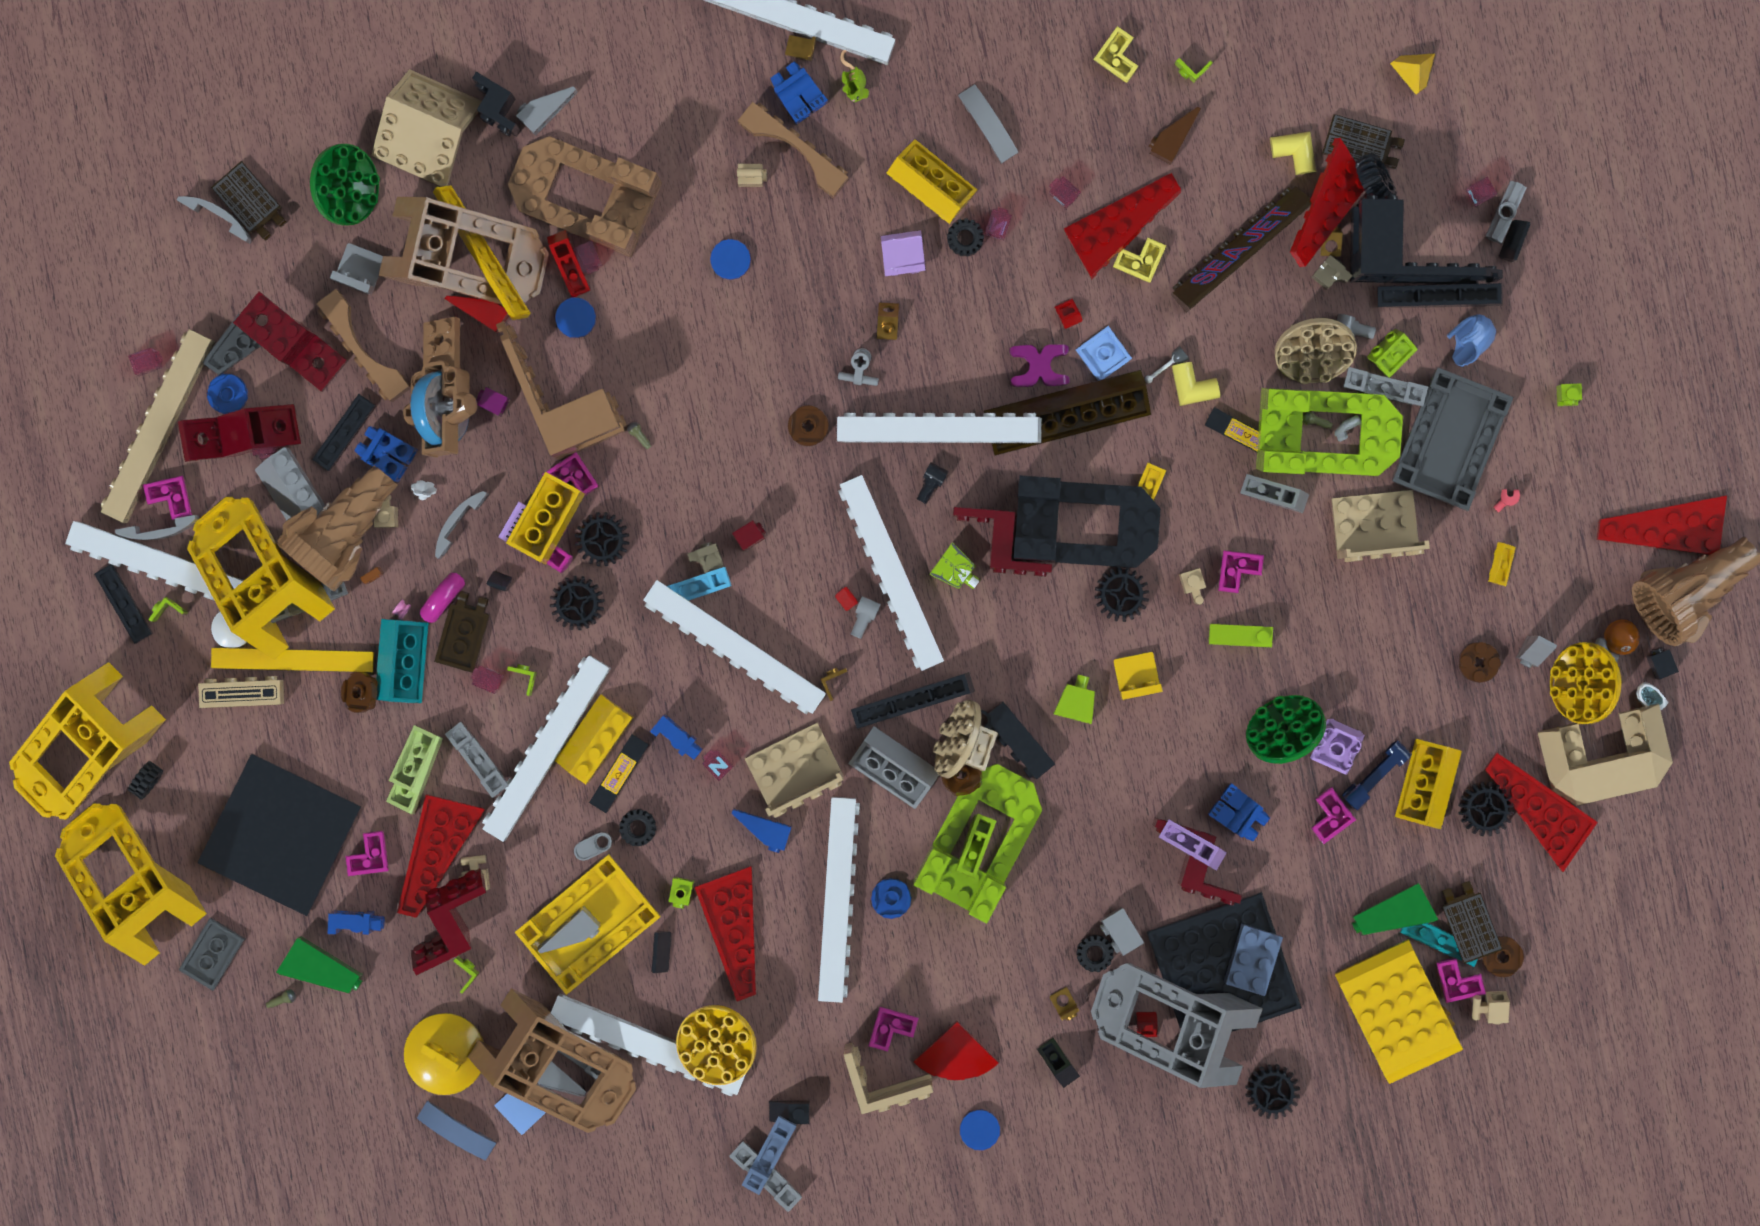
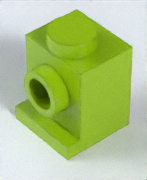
(1569, 394)
(684, 885)

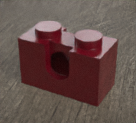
(749, 535)

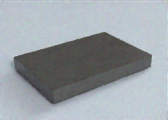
(212, 954)

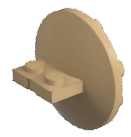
(1315, 350)
(965, 741)

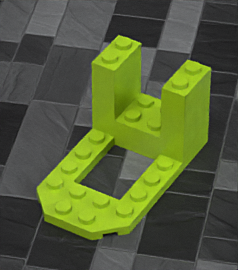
(1282, 432)
(938, 872)

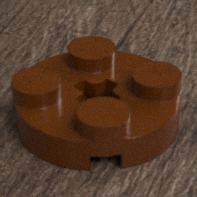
(799, 433)
(1480, 650)
(367, 699)
(964, 786)
(1510, 964)

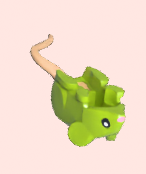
(854, 82)

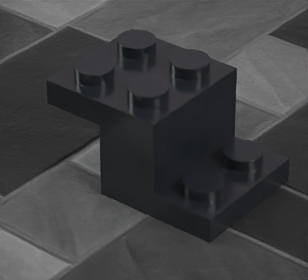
(495, 105)

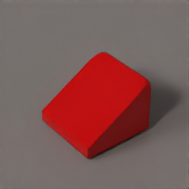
(1068, 313)
(846, 599)
(1147, 1023)

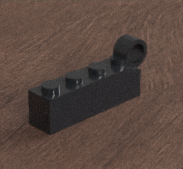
(1018, 738)

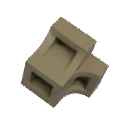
(1330, 272)
(708, 557)

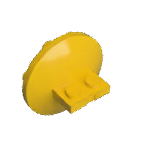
(1585, 683)
(716, 1045)
(439, 1053)

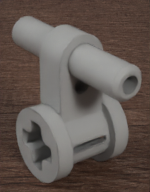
(858, 378)

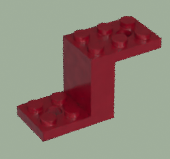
(290, 341)
(239, 432)
(1001, 541)
(1194, 871)
(442, 910)

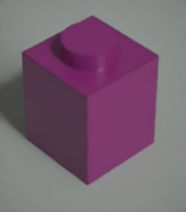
(492, 401)

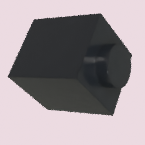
(1662, 663)

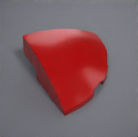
(956, 1055)

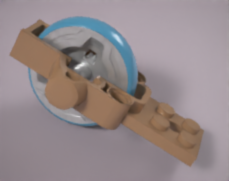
(440, 421)

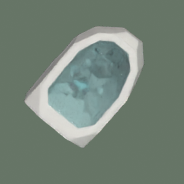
(1650, 695)

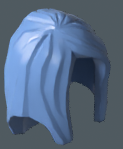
(1472, 338)

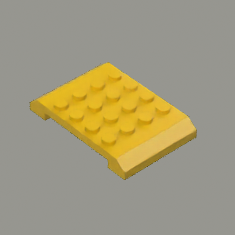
(612, 901)
(1398, 1011)

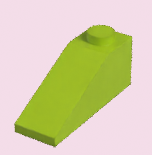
(1240, 635)
(975, 845)

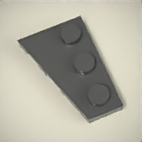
(230, 349)

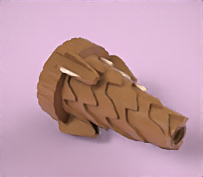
(331, 540)
(1678, 599)

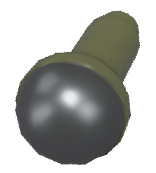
(1310, 418)
(635, 430)
(287, 997)

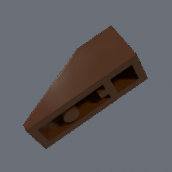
(1171, 139)

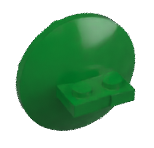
(344, 184)
(1285, 729)

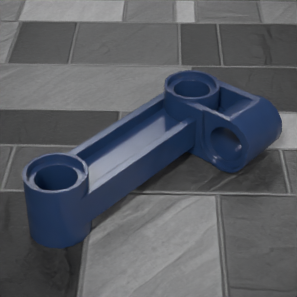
(1357, 794)

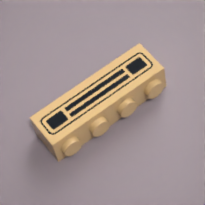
(241, 693)

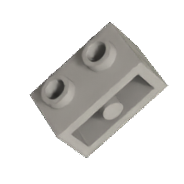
(1122, 931)

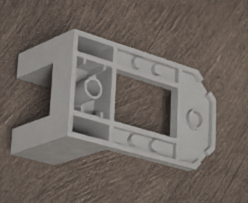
(1203, 1035)

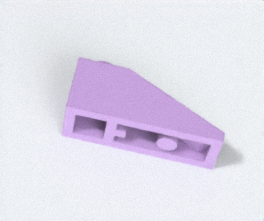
(1192, 844)

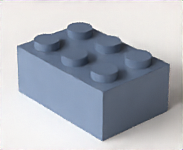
(1253, 959)

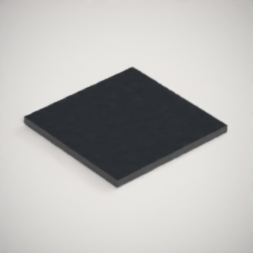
(279, 834)
(1199, 949)

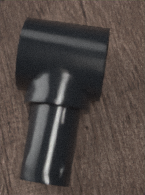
(933, 479)

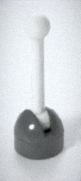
(1178, 357)

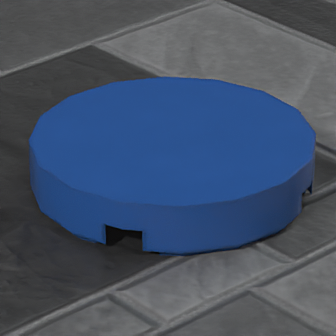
(730, 259)
(575, 317)
(227, 393)
(891, 898)
(979, 1129)

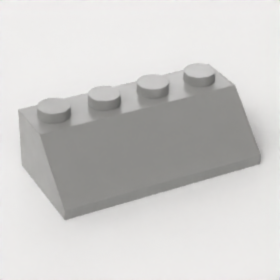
(288, 484)
(894, 767)

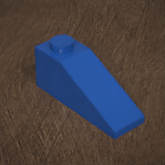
(767, 831)

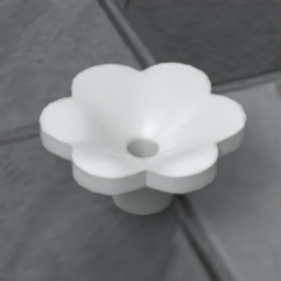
(423, 489)

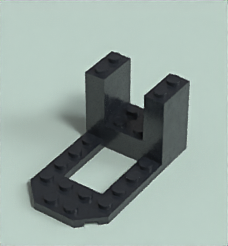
(1378, 250)
(1039, 520)

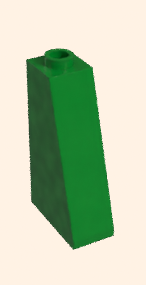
(1397, 912)
(316, 966)

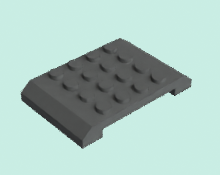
(1451, 439)

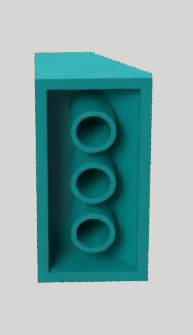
(401, 661)

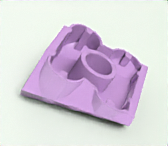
(903, 253)
(1338, 746)

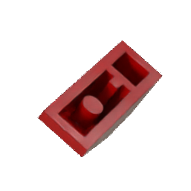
(568, 264)
(482, 310)

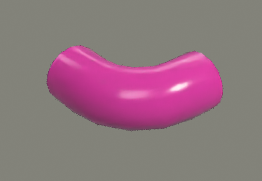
(442, 597)

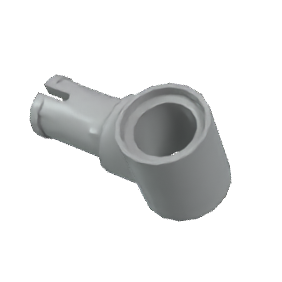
(1356, 327)
(866, 613)

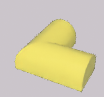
(1111, 55)
(1297, 145)
(1143, 265)
(1191, 391)

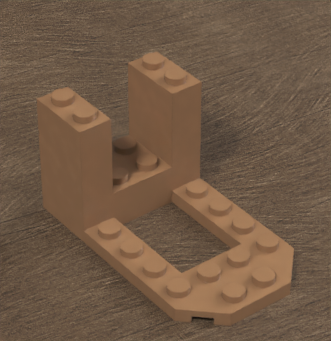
(625, 210)
(432, 243)
(570, 425)
(531, 1050)

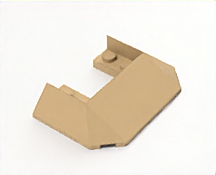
(1612, 776)

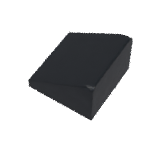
(499, 581)

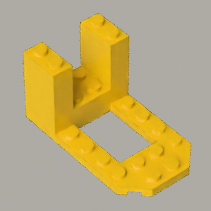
(266, 591)
(92, 731)
(135, 902)

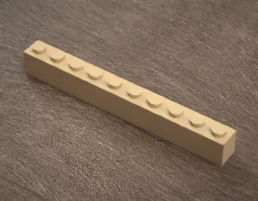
(157, 426)

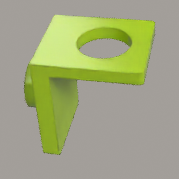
(1187, 73)
(160, 607)
(525, 670)
(468, 966)

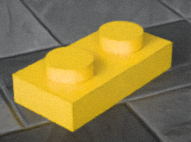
(1151, 479)
(1501, 564)

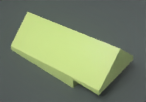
(413, 769)

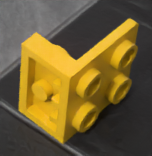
(1137, 675)

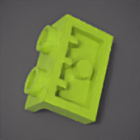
(1392, 352)

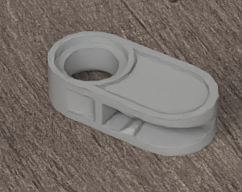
(589, 848)

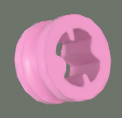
(401, 609)

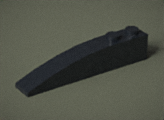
(1441, 295)
(913, 700)

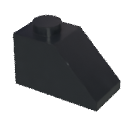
(1058, 1062)
(793, 1110)

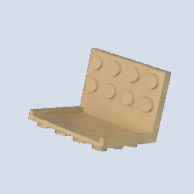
(423, 127)
(1376, 526)
(795, 770)
(885, 1097)

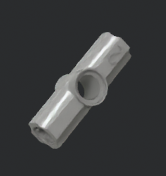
(1510, 200)

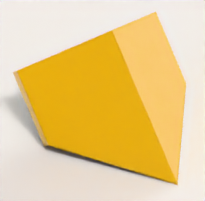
(1414, 70)

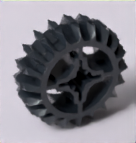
(1375, 176)
(600, 529)
(570, 587)
(1139, 598)
(1503, 811)
(1288, 1100)

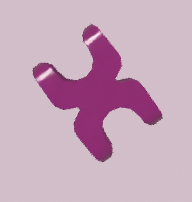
(1039, 365)

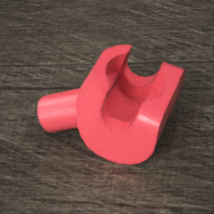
(1506, 500)

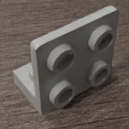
(358, 269)

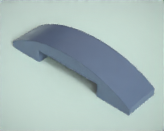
(455, 1131)
(769, 1155)

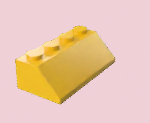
(931, 181)
(545, 518)
(594, 739)
(1428, 783)

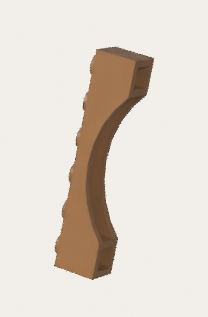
(759, 123)
(338, 311)

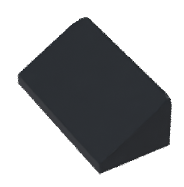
(1514, 240)
(661, 952)

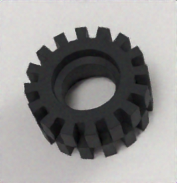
(974, 228)
(145, 780)
(626, 833)
(1094, 966)

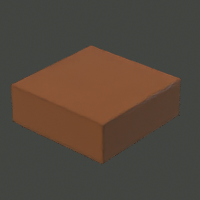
(372, 575)

